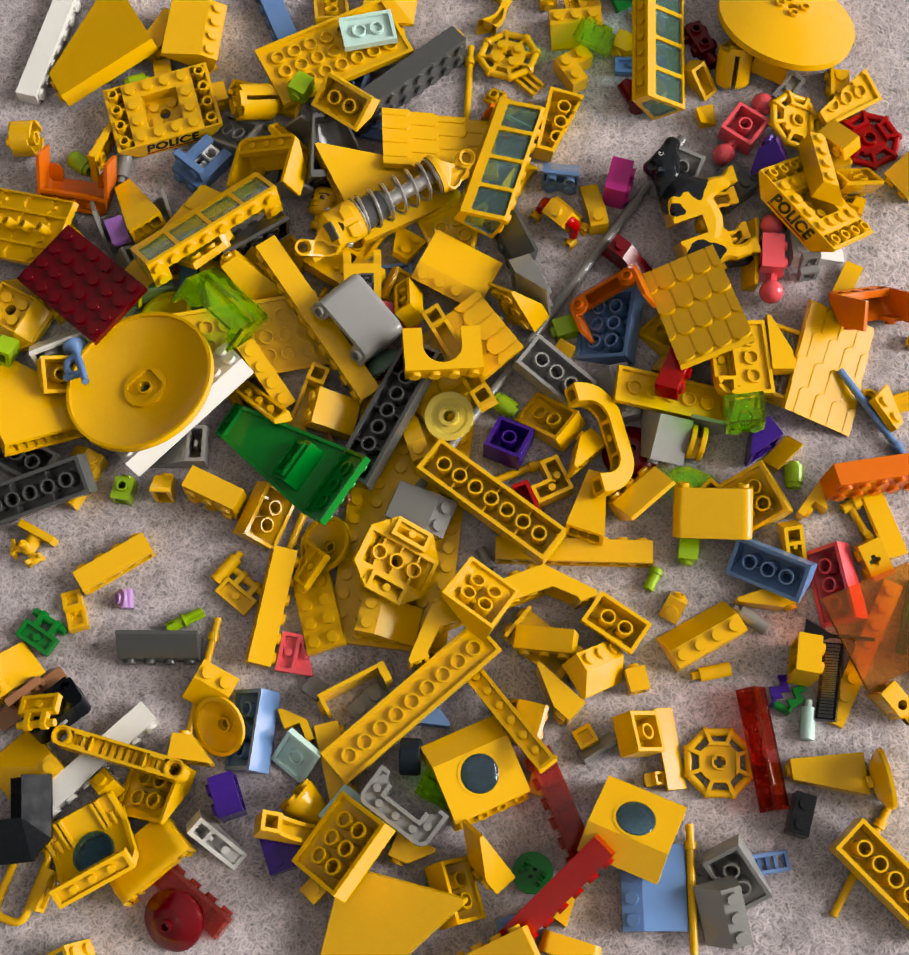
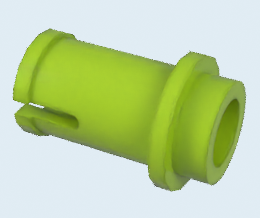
(652, 578)

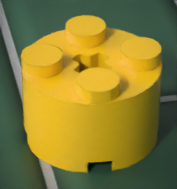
(24, 138)

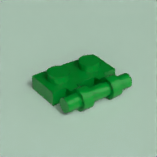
(39, 638)

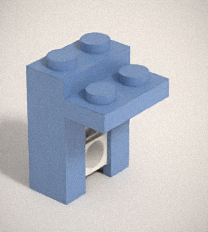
(196, 167)

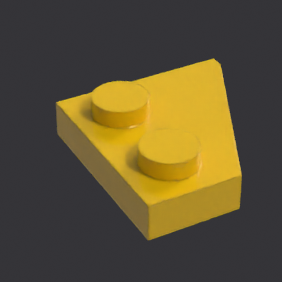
(886, 408)
(310, 565)

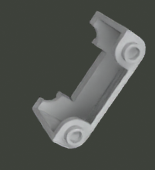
(360, 317)
(377, 799)

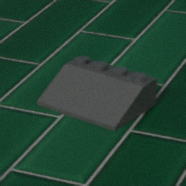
(258, 232)

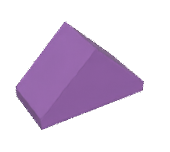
(117, 230)

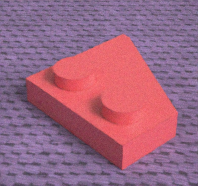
(293, 656)

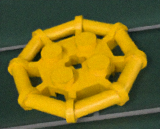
(504, 67)
(796, 109)
(709, 770)

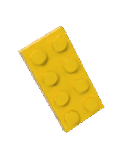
(320, 615)

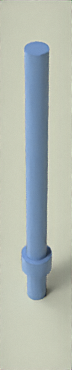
(896, 446)

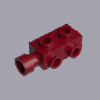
(701, 43)

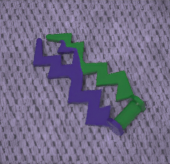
(775, 693)

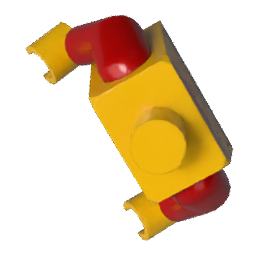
(561, 216)

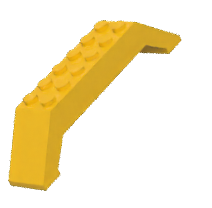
(532, 583)

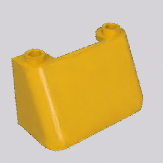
(713, 512)
(159, 851)

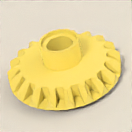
(441, 407)

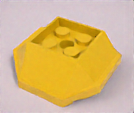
(31, 314)
(414, 554)

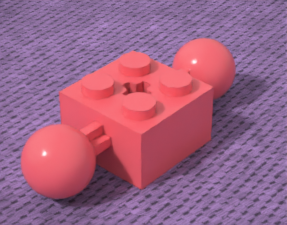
(742, 129)
(772, 258)

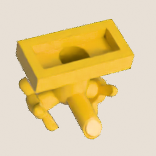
(31, 543)

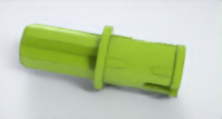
(184, 620)

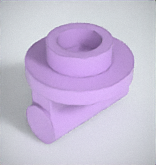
(124, 599)

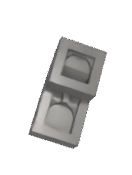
(808, 266)

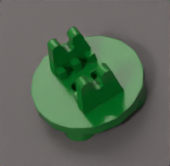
(524, 866)

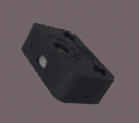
(72, 708)

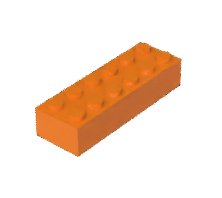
(866, 477)

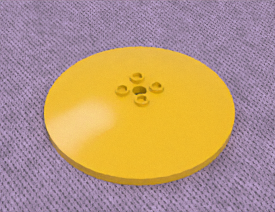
(789, 32)
(135, 353)

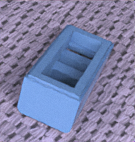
(783, 853)

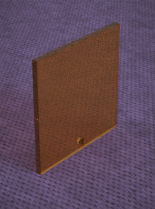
(874, 624)

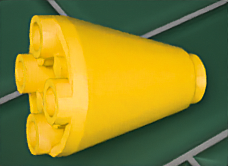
(304, 803)

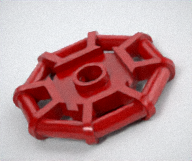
(879, 136)

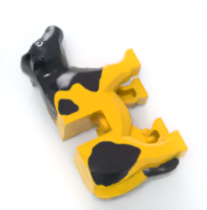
(699, 199)

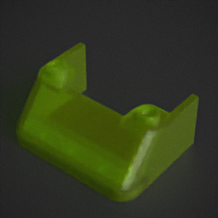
(224, 302)

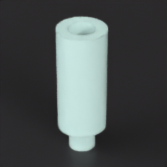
(807, 721)

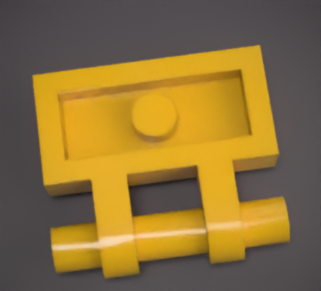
(237, 596)
(39, 705)

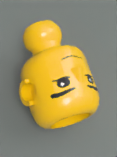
(321, 199)

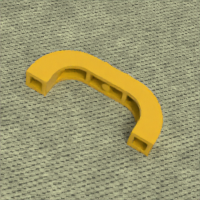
(613, 433)

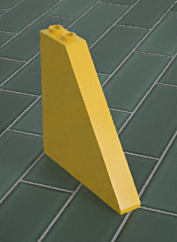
(100, 50)
(356, 170)
(28, 416)
(387, 917)

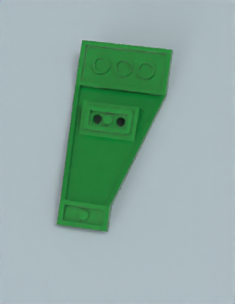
(298, 464)

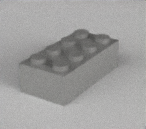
(549, 369)

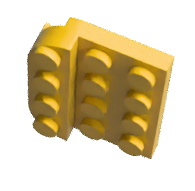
(207, 252)
(746, 367)

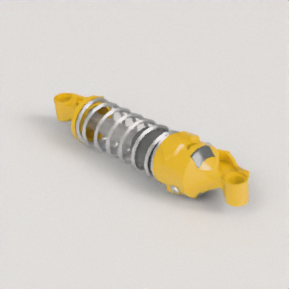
(355, 218)

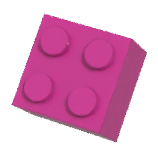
(619, 182)

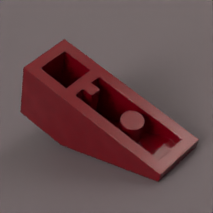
(623, 253)

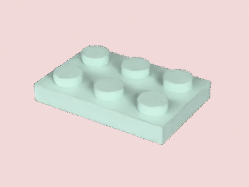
(367, 30)

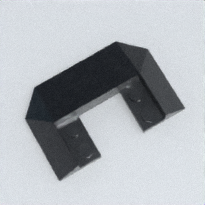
(30, 819)

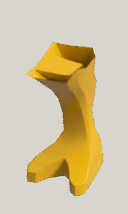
(495, 21)

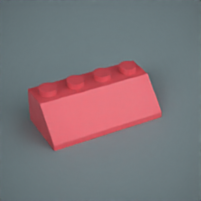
(833, 574)

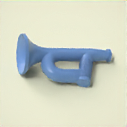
(74, 347)

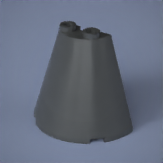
(327, 131)

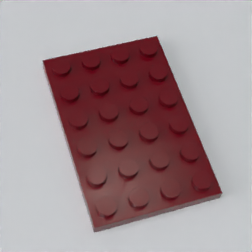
(82, 284)

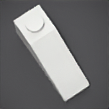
(215, 839)

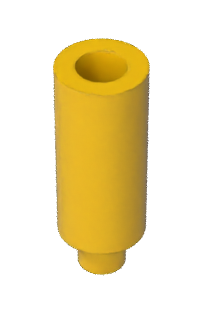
(227, 567)
(712, 672)

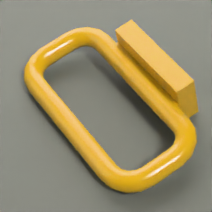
(39, 894)

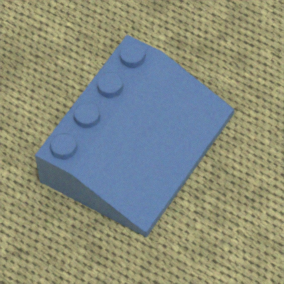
(614, 330)
(659, 906)

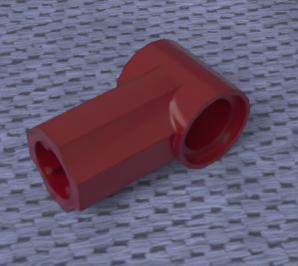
(625, 89)

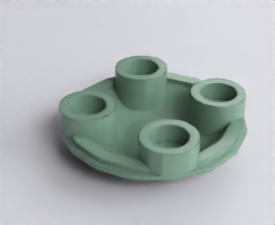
(381, 362)

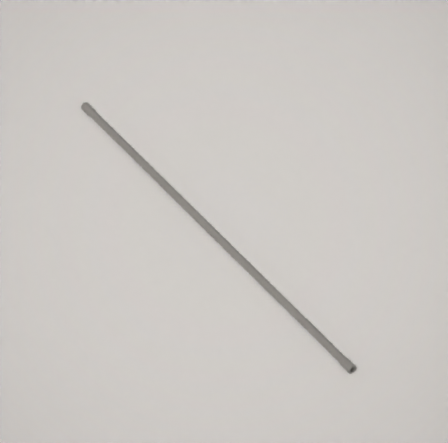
(567, 291)

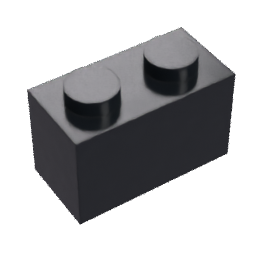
(800, 815)

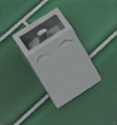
(529, 281)
(188, 451)

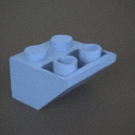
(560, 178)

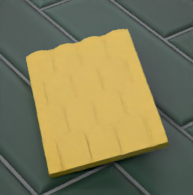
(414, 135)
(30, 223)
(698, 307)
(497, 341)
(821, 351)

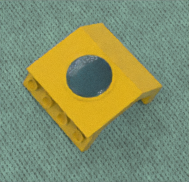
(476, 772)
(635, 827)
(91, 848)

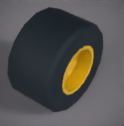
(410, 756)

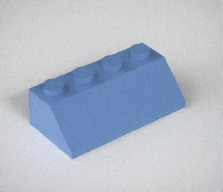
(771, 568)
(259, 714)

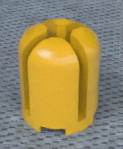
(732, 62)
(254, 102)

